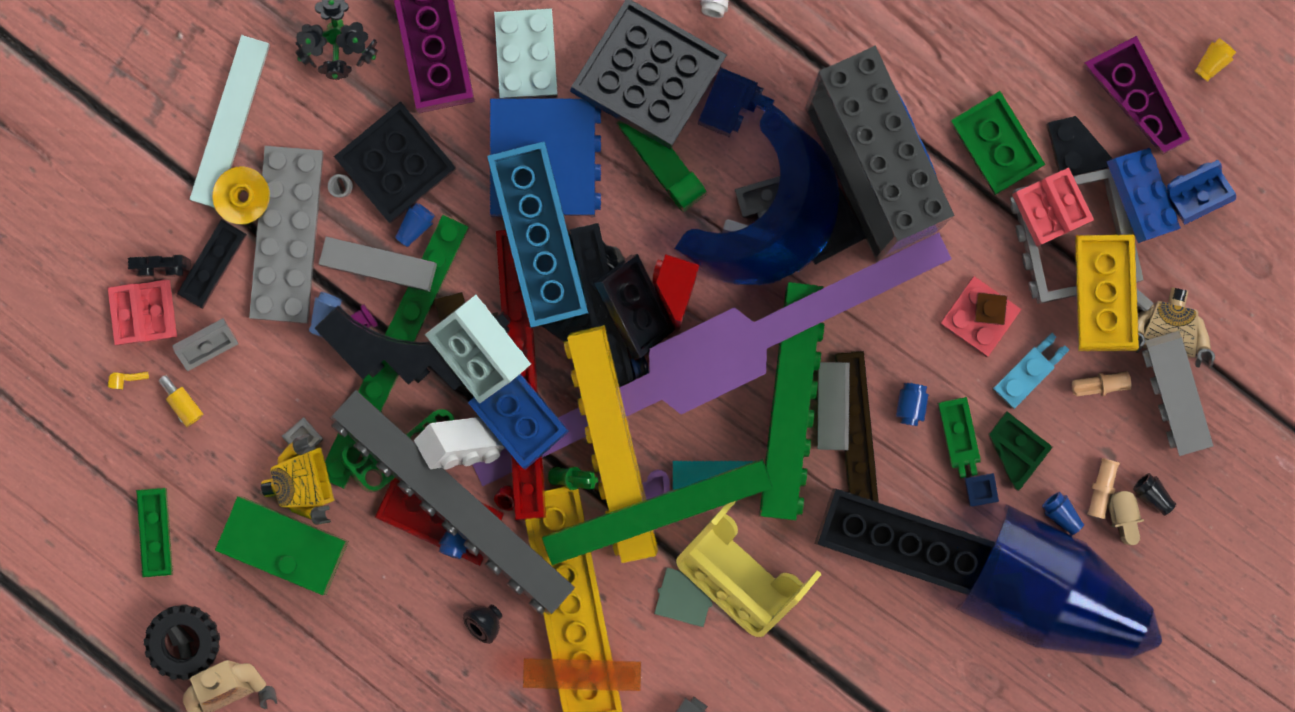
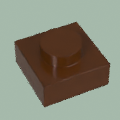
(990, 309)

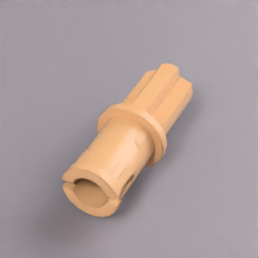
(1102, 384)

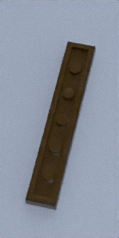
(860, 452)

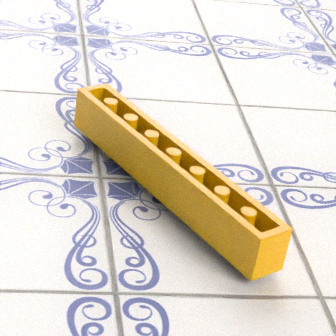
(608, 432)

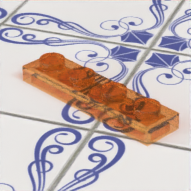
(582, 674)

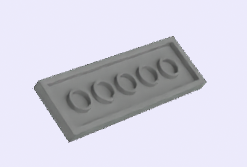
(287, 235)

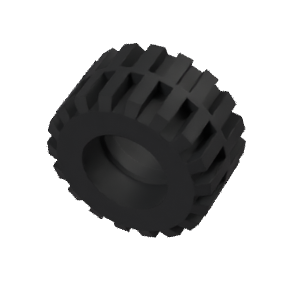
(163, 660)

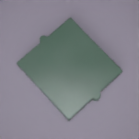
(682, 599)

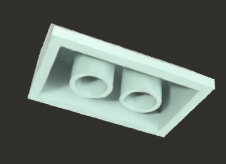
(478, 349)

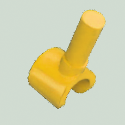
(116, 380)

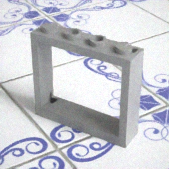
(1031, 258)

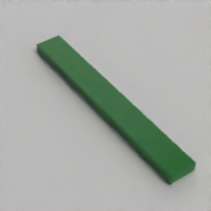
(657, 512)

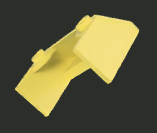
(737, 580)

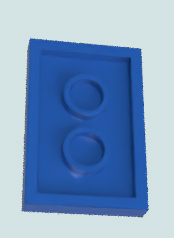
(1143, 195)
(520, 421)

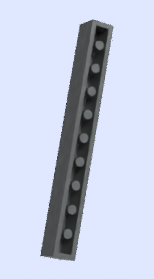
(452, 503)

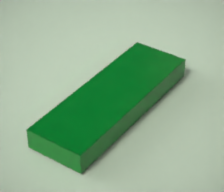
(154, 532)

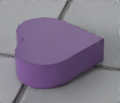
(656, 484)

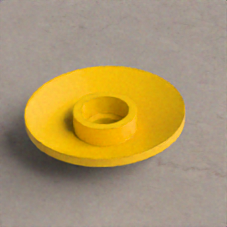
(228, 190)

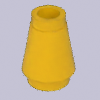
(1215, 59)

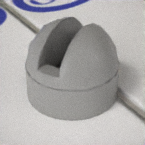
(335, 187)

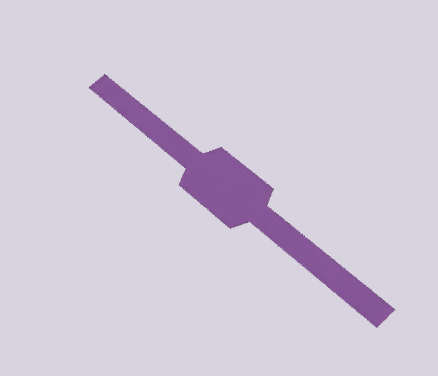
(734, 349)

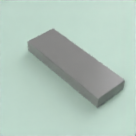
(833, 406)

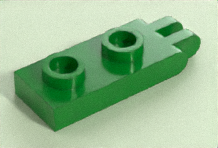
(959, 435)

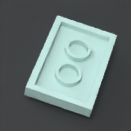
(525, 54)

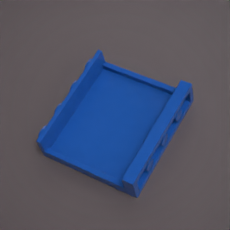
(570, 140)

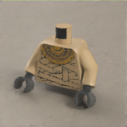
(1172, 317)
(224, 685)

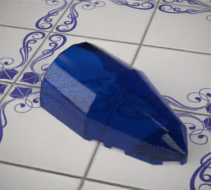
(1059, 594)

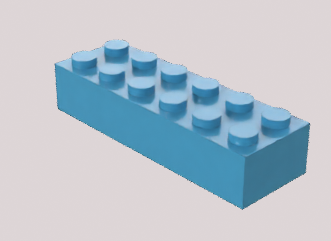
(537, 234)

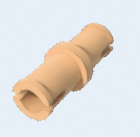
(1103, 488)

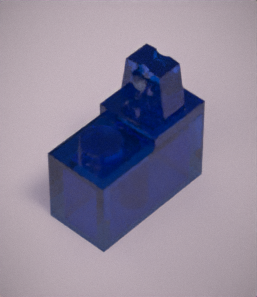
(727, 99)

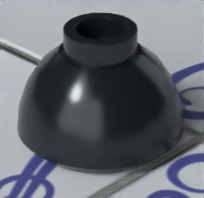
(483, 622)

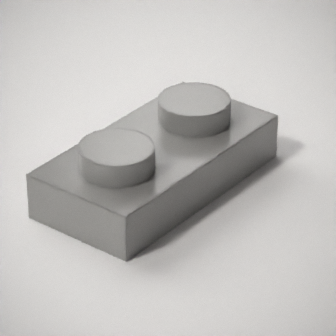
(205, 344)

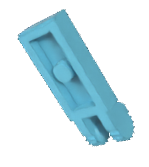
(1028, 373)

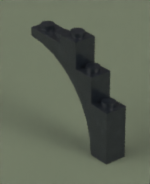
(367, 349)

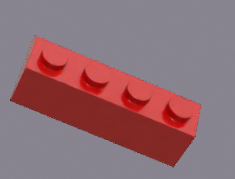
(675, 285)

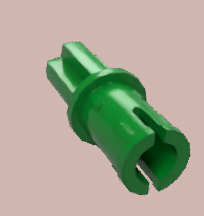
(572, 478)

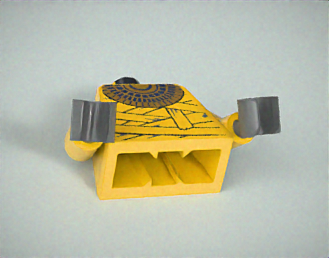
(301, 481)

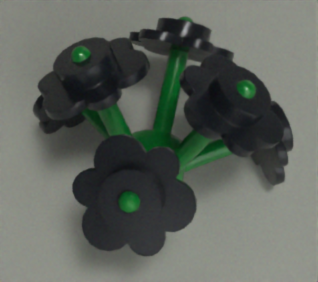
(349, 38)

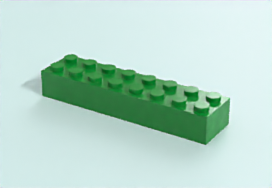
(791, 415)

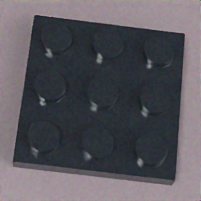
(395, 162)

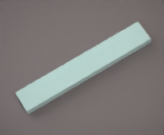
(230, 117)

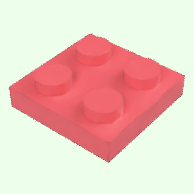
(962, 314)

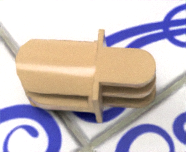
(1125, 516)

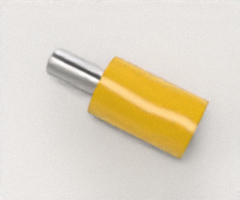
(181, 402)

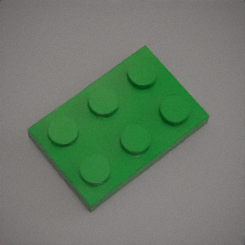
(997, 143)

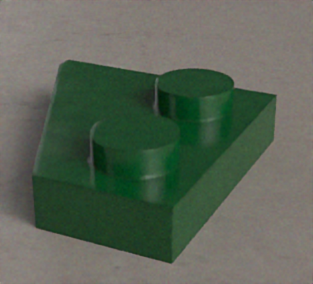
(1018, 449)

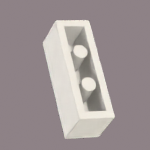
(458, 443)

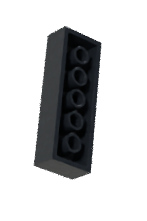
(903, 542)

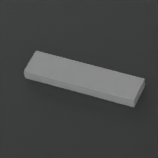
(378, 264)

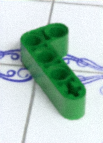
(667, 167)
(368, 463)

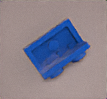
(1200, 192)

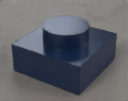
(981, 490)

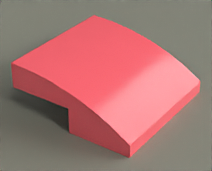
(1052, 207)
(142, 312)

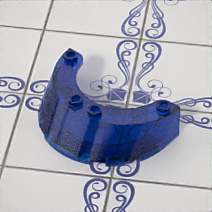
(792, 227)

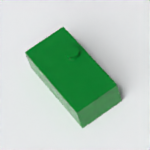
(281, 545)

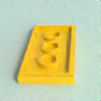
(1106, 293)

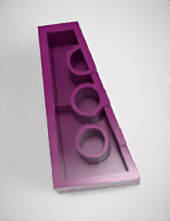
(1136, 89)

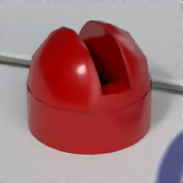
(501, 501)

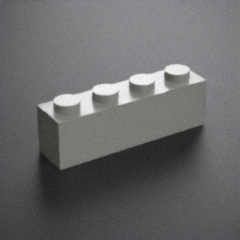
(1178, 392)

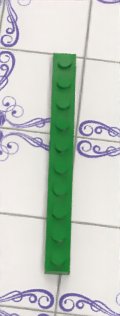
(404, 326)

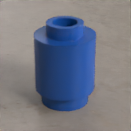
(912, 404)

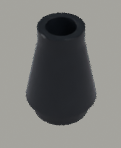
(1154, 494)

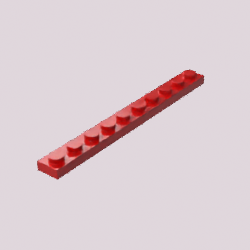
(528, 483)

